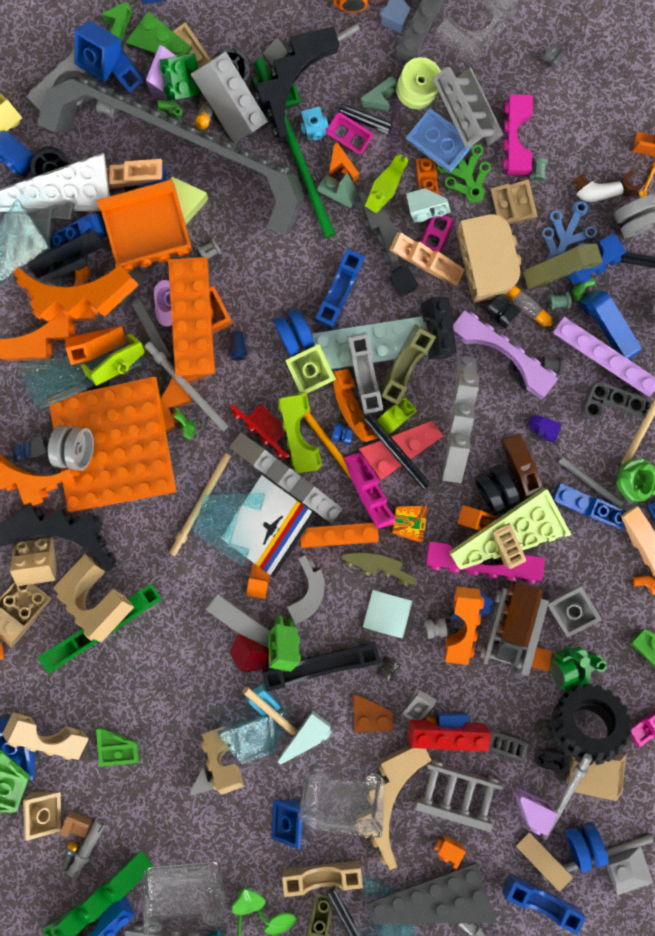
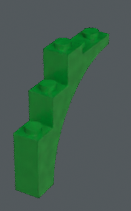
(79, 642)
(100, 899)

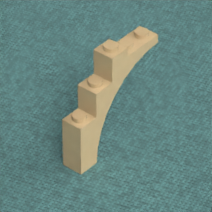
(398, 769)

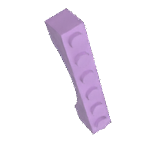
(472, 331)
(605, 356)

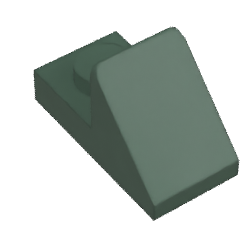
(375, 98)
(340, 191)

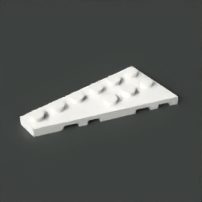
(76, 183)

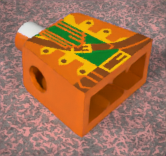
(410, 522)

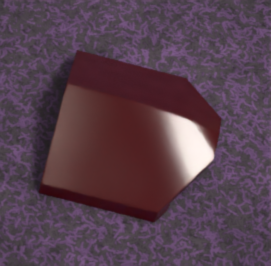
(249, 654)

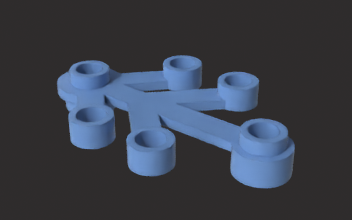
(566, 237)

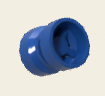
(347, 434)

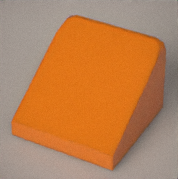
(542, 659)

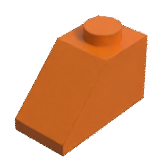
(475, 518)

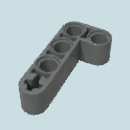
(607, 400)

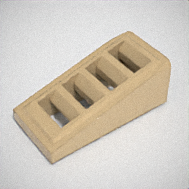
(513, 557)

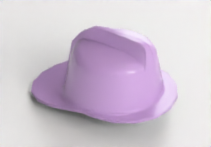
(163, 303)

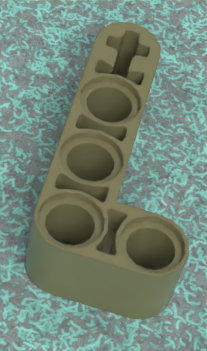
(578, 258)

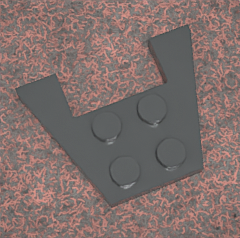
(44, 218)

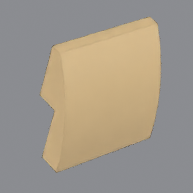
(514, 202)

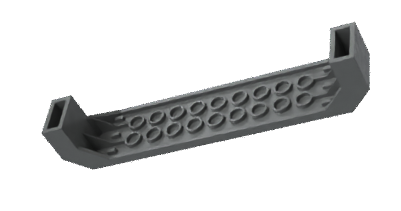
(62, 102)

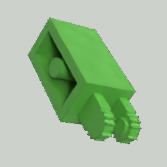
(283, 645)

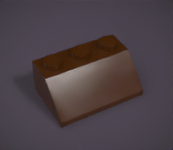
(519, 613)

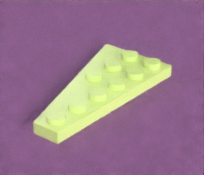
(532, 522)

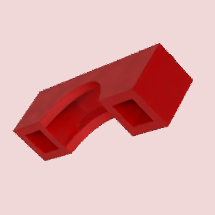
(430, 736)

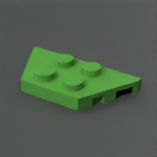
(12, 784)

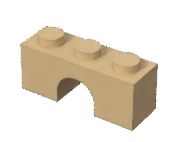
(224, 777)

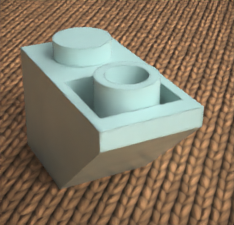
(426, 205)

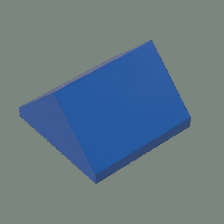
(286, 824)

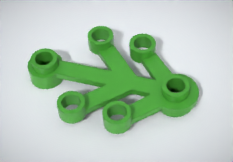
(465, 172)

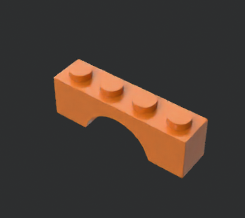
(339, 535)
(467, 606)

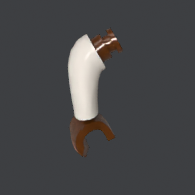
(595, 192)

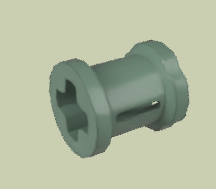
(538, 169)
(559, 300)

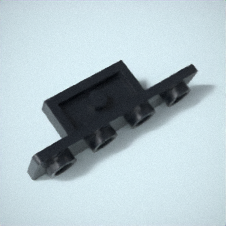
(66, 257)

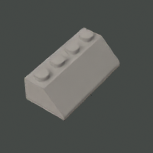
(229, 97)

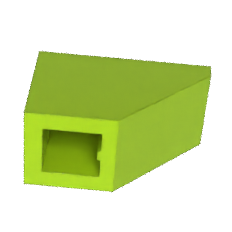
(397, 415)

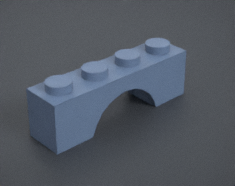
(395, 15)

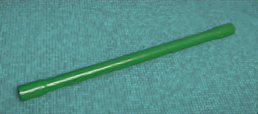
(324, 221)

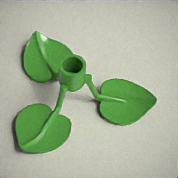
(250, 901)

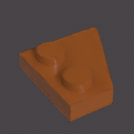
(371, 716)

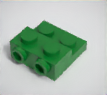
(177, 77)

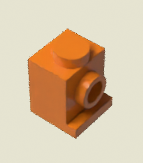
(449, 850)

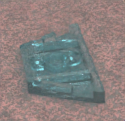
(253, 737)

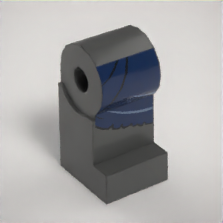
(30, 450)

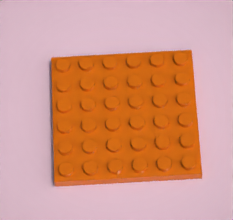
(129, 444)

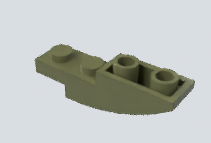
(372, 562)
(320, 916)

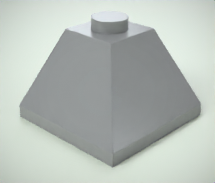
(629, 871)

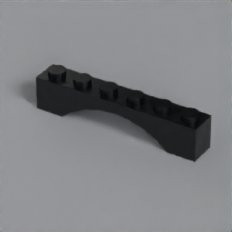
(340, 660)

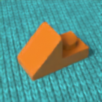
(340, 160)
(257, 582)

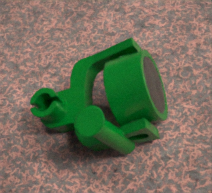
(565, 671)

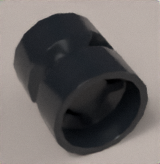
(503, 310)

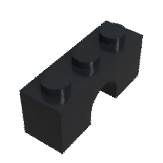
(438, 312)

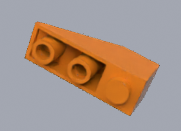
(94, 344)

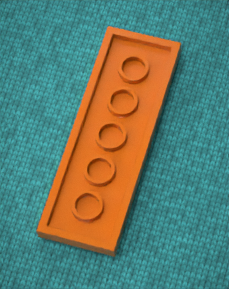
(191, 316)

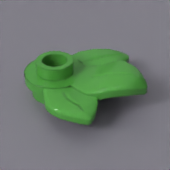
(187, 426)

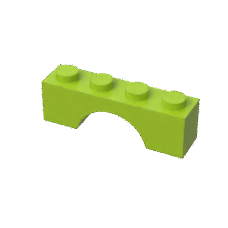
(304, 456)

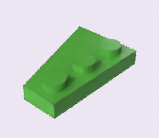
(152, 33)

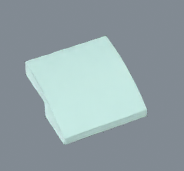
(387, 614)

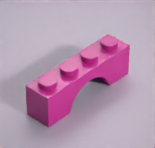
(518, 159)

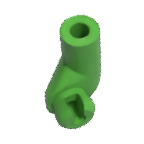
(171, 107)
(578, 289)

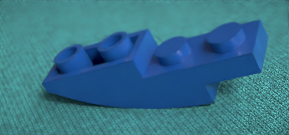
(588, 506)

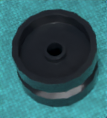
(496, 488)

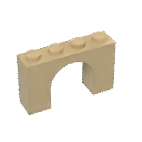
(73, 592)

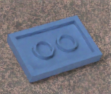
(438, 140)

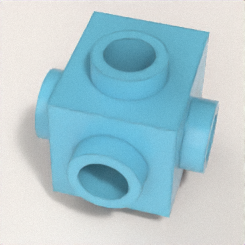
(313, 124)

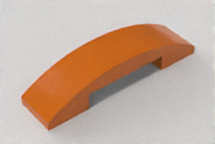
(349, 405)

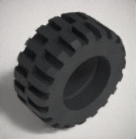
(606, 707)

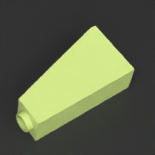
(190, 198)

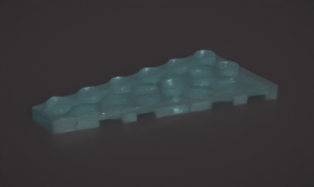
(19, 241)
(57, 379)

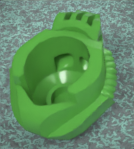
(636, 480)

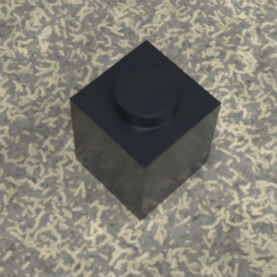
(403, 281)

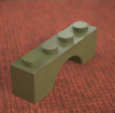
(413, 349)

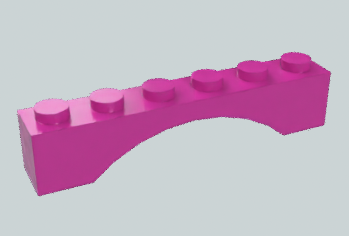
(439, 556)

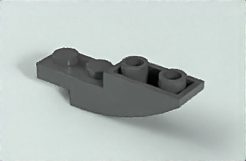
(381, 223)

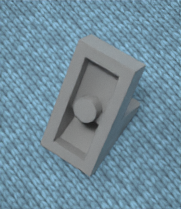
(418, 705)
(203, 782)

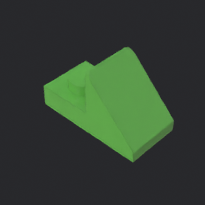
(119, 19)

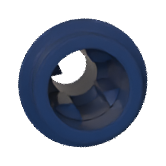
(237, 347)

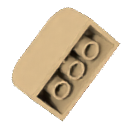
(488, 256)

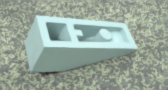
(308, 735)

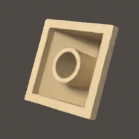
(41, 814)

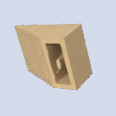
(19, 610)

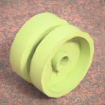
(416, 83)

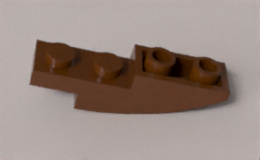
(521, 466)

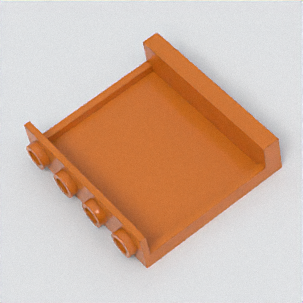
(145, 225)

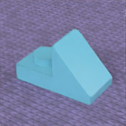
(266, 696)

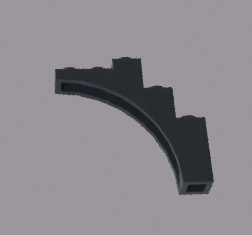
(303, 52)
(60, 524)

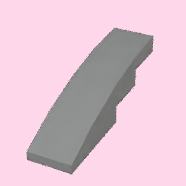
(238, 620)

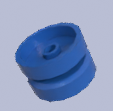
(293, 332)
(586, 847)

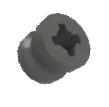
(554, 56)

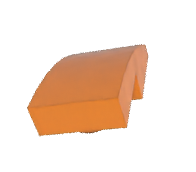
(427, 174)

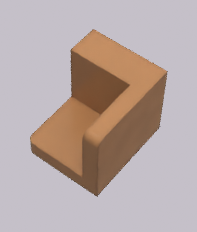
(76, 824)

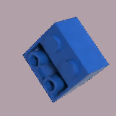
(14, 154)

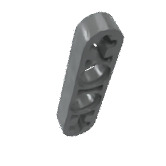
(150, 327)

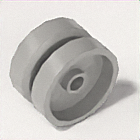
(637, 216)
(71, 447)

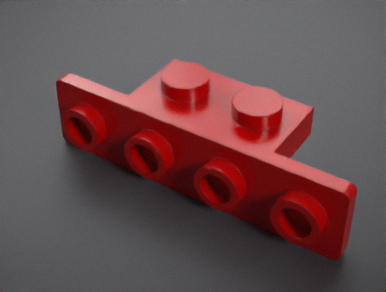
(266, 425)

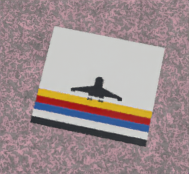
(273, 529)

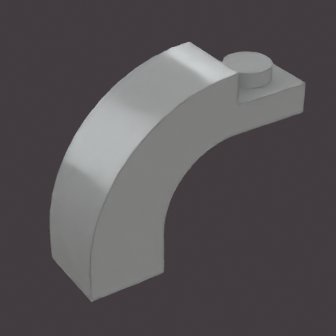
(311, 600)

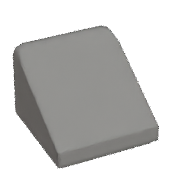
(275, 51)

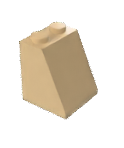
(602, 780)

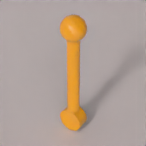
(642, 193)

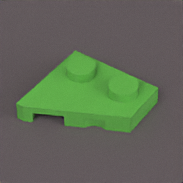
(115, 748)

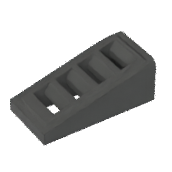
(523, 749)

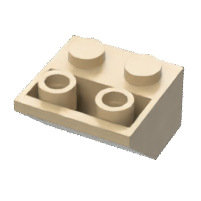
(33, 562)

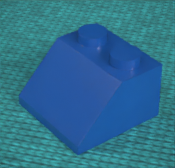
(96, 50)

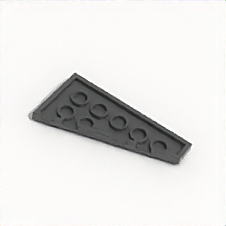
(443, 899)

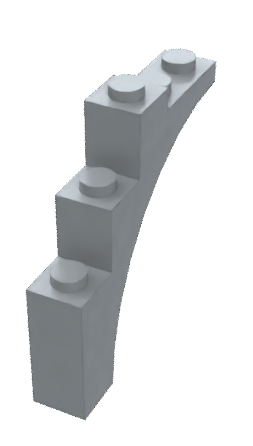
(462, 419)
(286, 477)

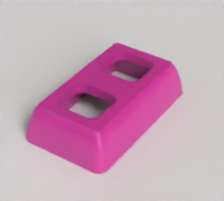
(353, 129)
(441, 234)

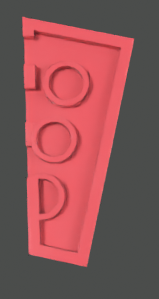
(410, 441)

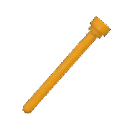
(326, 441)

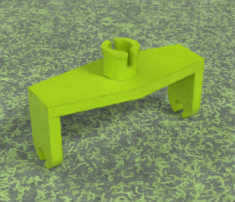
(386, 184)
(116, 362)

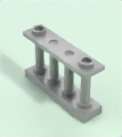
(468, 106)
(528, 653)
(462, 814)

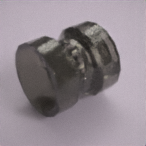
(388, 668)

